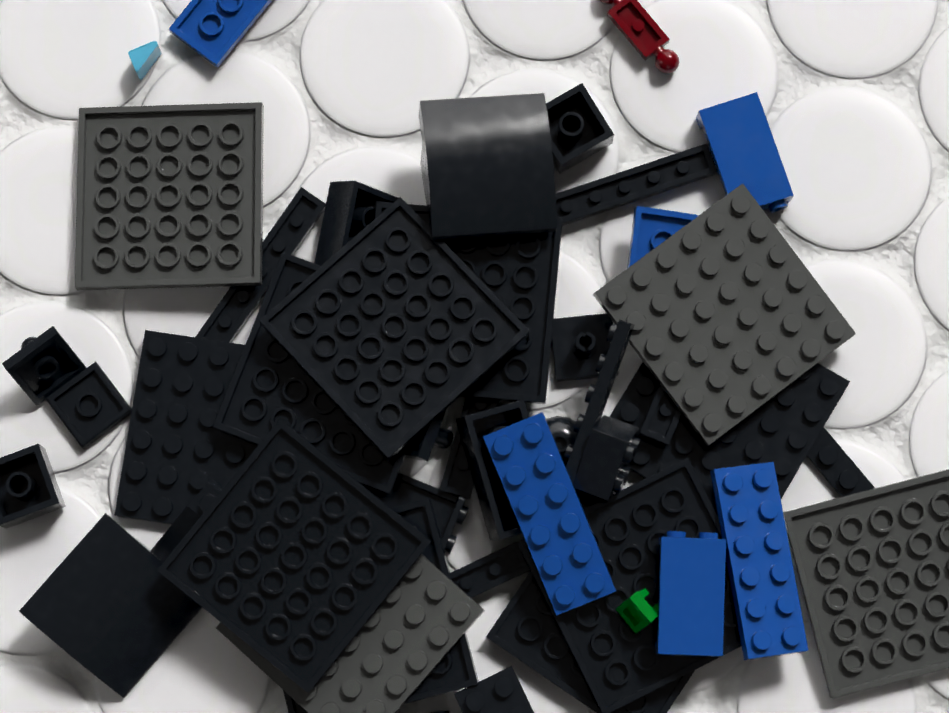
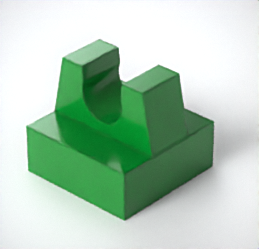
(637, 611)

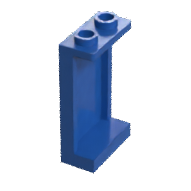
(746, 151)
(691, 595)

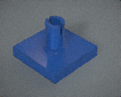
(652, 228)

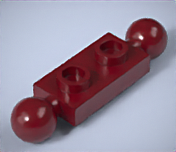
(642, 33)

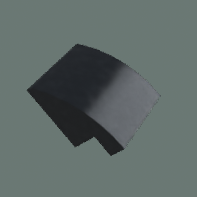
(487, 166)
(111, 606)

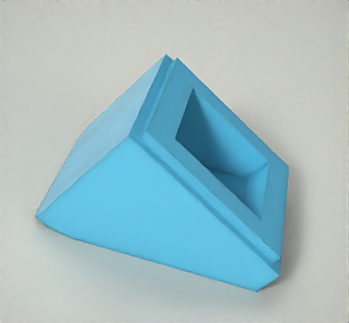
(144, 58)

